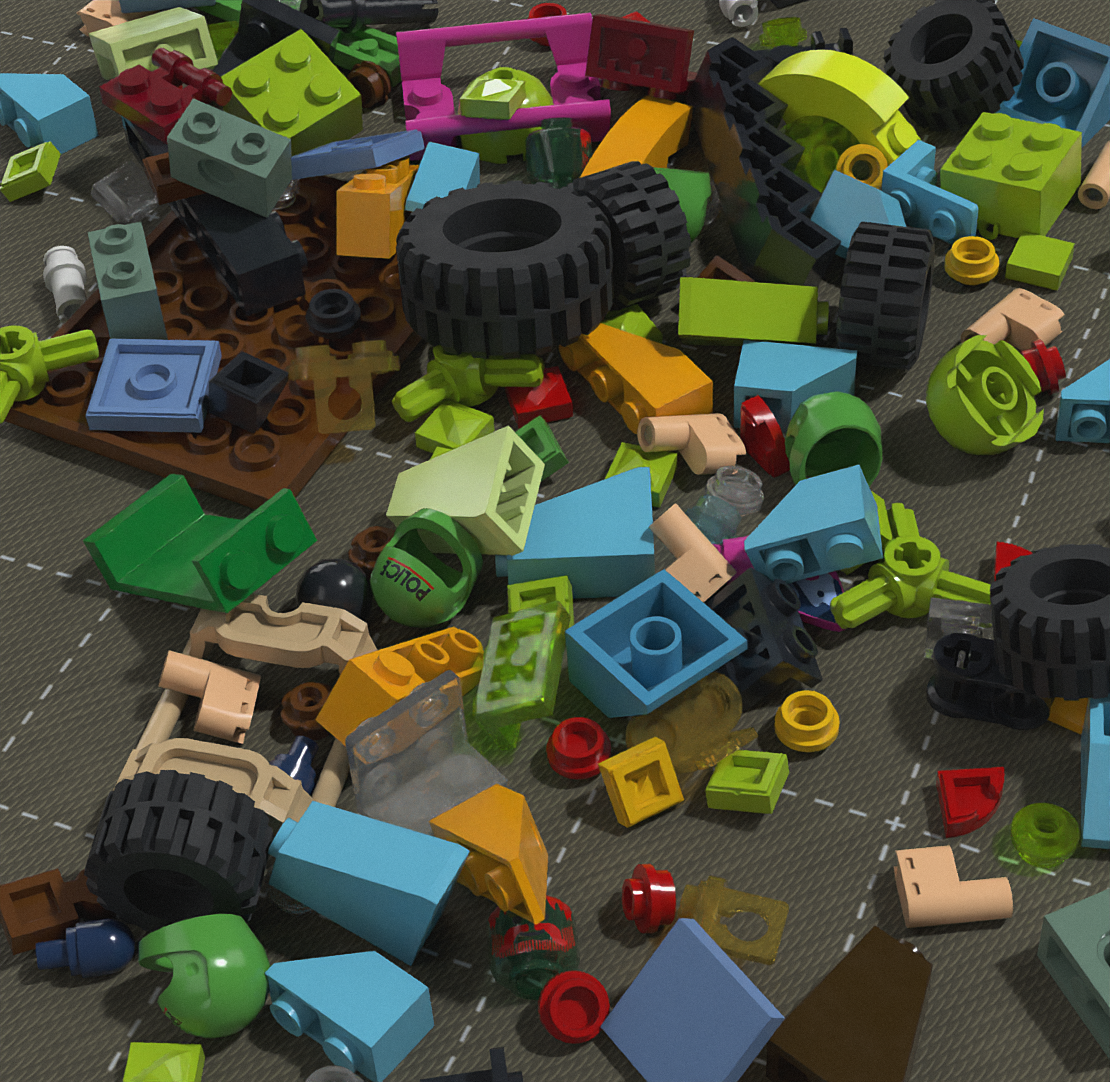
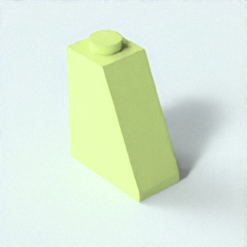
(480, 485)

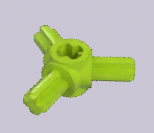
(27, 361)
(465, 381)
(905, 578)

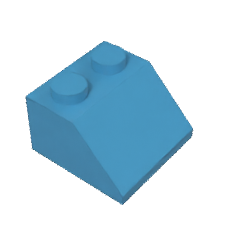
(1062, 81)
(647, 647)

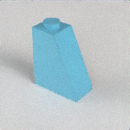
(592, 537)
(367, 875)

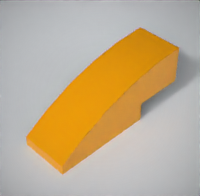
(644, 134)

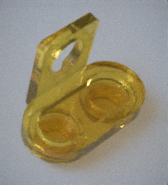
(317, 365)
(695, 724)
(713, 900)

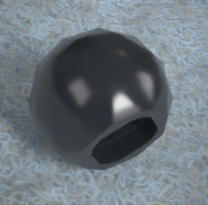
(336, 585)

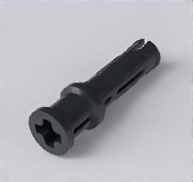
(353, 14)

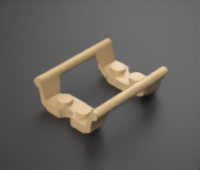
(257, 633)

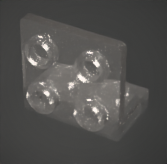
(418, 758)

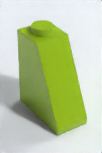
(737, 311)

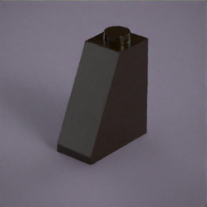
(858, 1019)

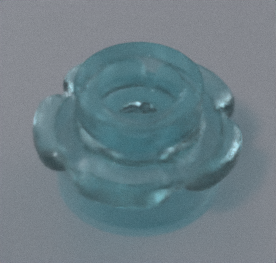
(715, 518)

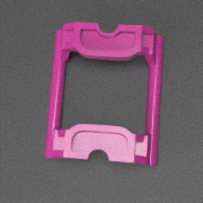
(431, 104)

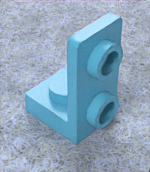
(924, 205)

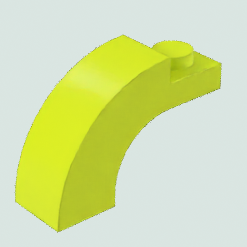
(847, 92)

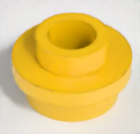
(868, 154)
(972, 261)
(807, 709)

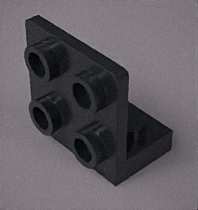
(267, 23)

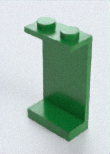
(180, 555)

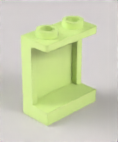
(136, 40)

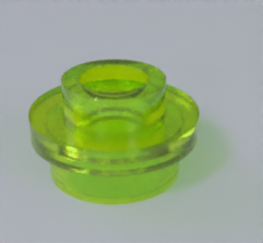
(782, 32)
(1042, 848)

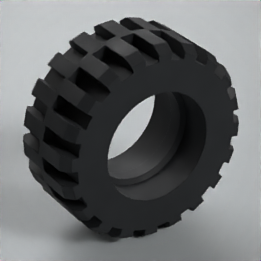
(505, 269)

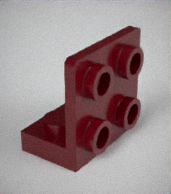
(640, 55)

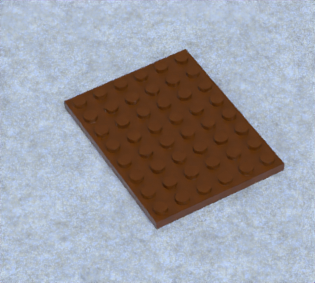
(199, 307)

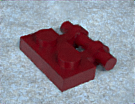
(153, 97)

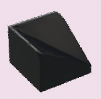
(246, 391)

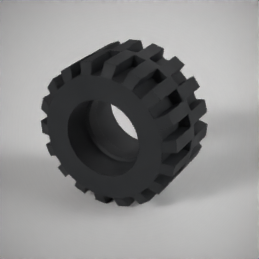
(954, 63)
(645, 227)
(886, 294)
(1055, 621)
(178, 850)

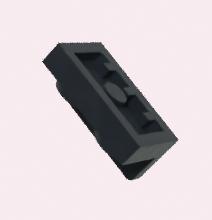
(775, 636)

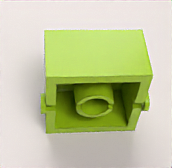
(295, 94)
(1015, 173)

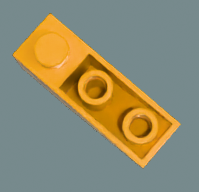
(374, 209)
(639, 375)
(389, 675)
(505, 849)

